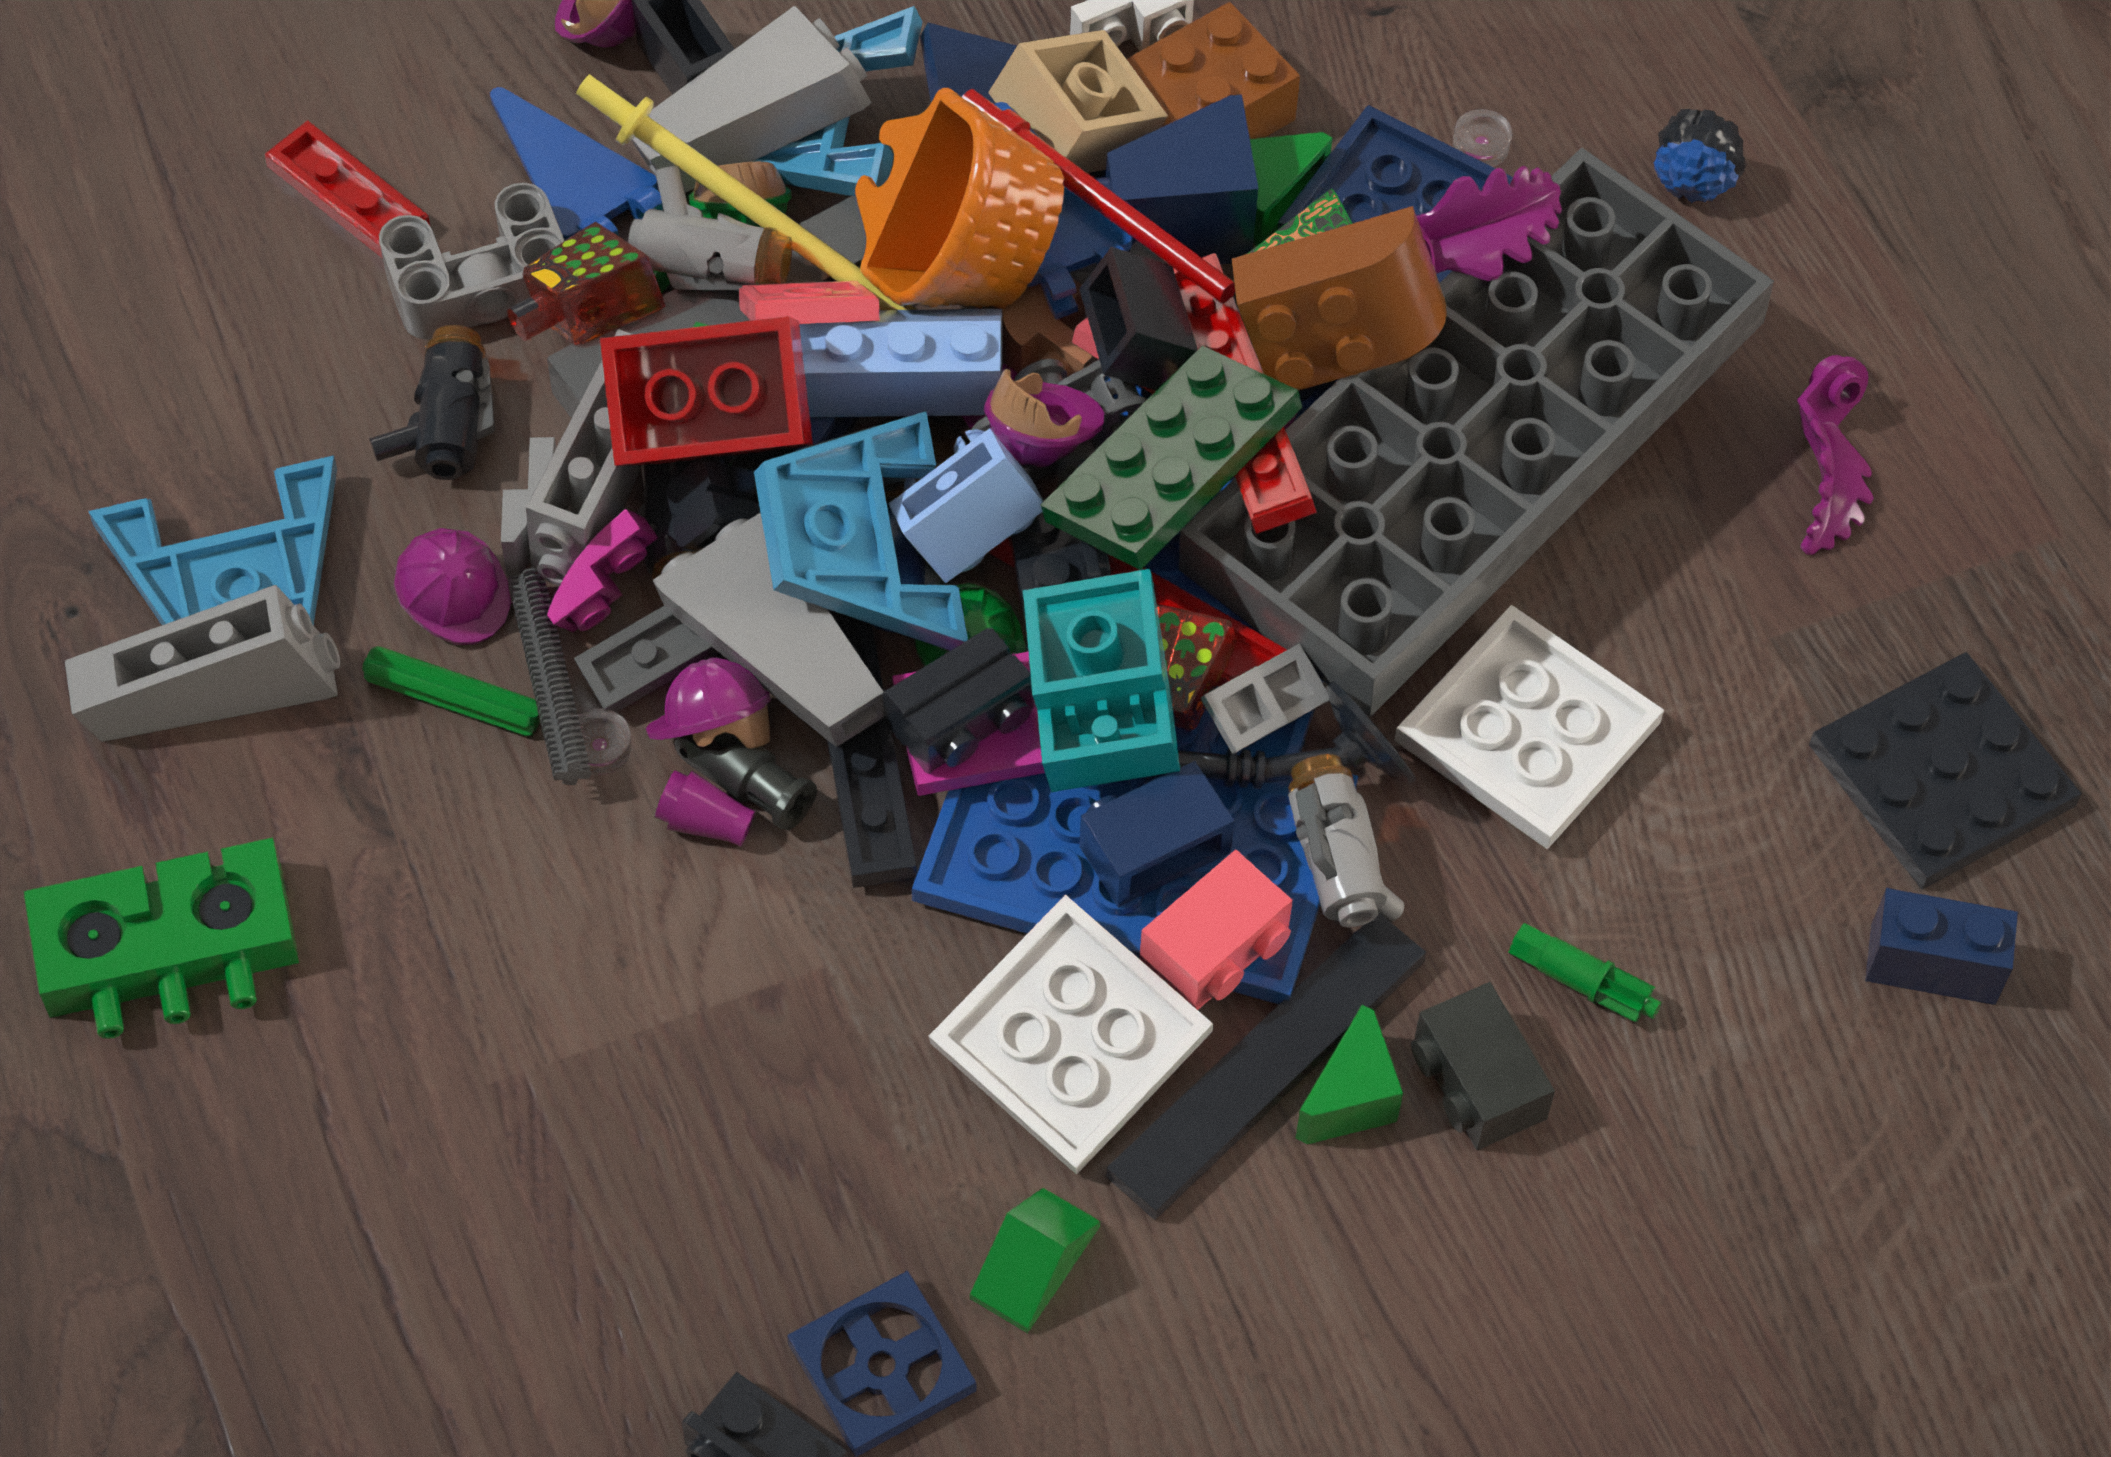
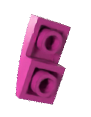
(587, 587)

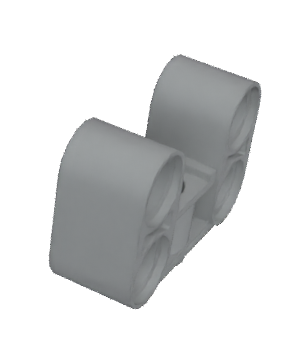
(472, 285)

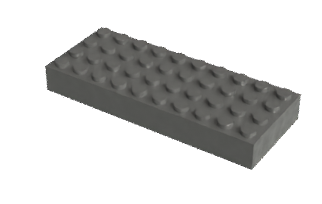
(1485, 440)

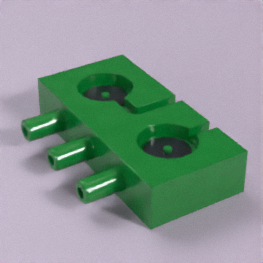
(135, 939)

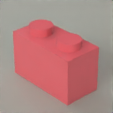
(1217, 931)

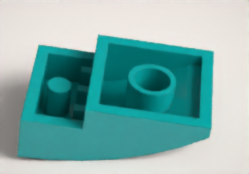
(1100, 681)

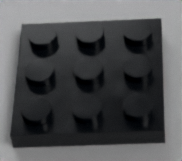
(1944, 770)

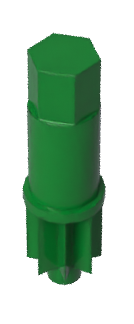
(1585, 973)

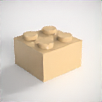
(1078, 96)

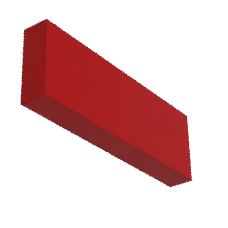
(339, 184)

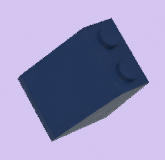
(1194, 179)

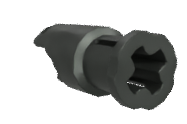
(753, 777)

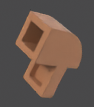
(1035, 334)

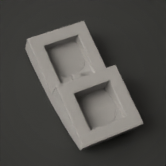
(514, 502)
(1265, 698)

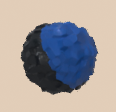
(1699, 155)

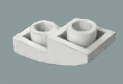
(1136, 20)

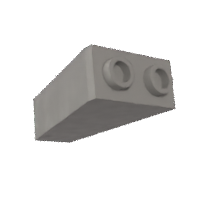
(763, 95)
(578, 487)
(781, 640)
(204, 668)

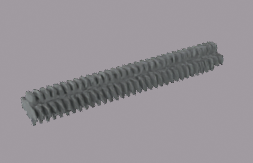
(549, 678)

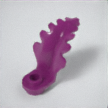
(1476, 227)
(1831, 394)

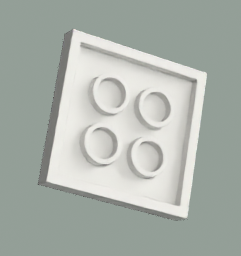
(1529, 726)
(1071, 1034)

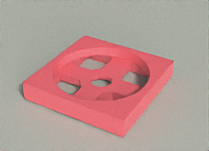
(810, 302)

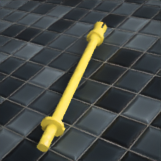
(638, 124)

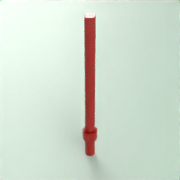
(1116, 208)

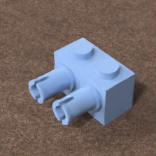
(967, 504)

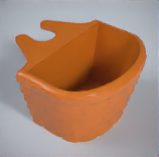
(960, 210)

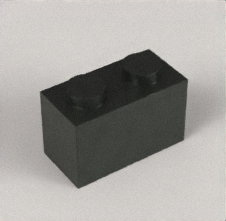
(1482, 1066)

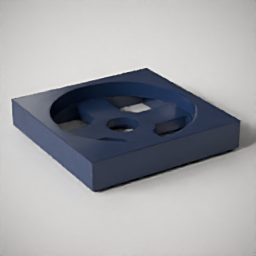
(867, 1431)

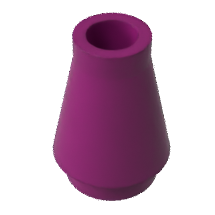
(702, 809)

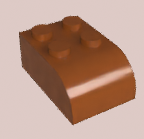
(1220, 59)
(1340, 300)

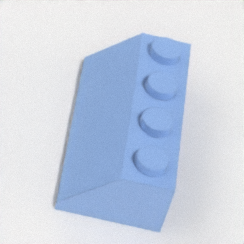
(904, 363)

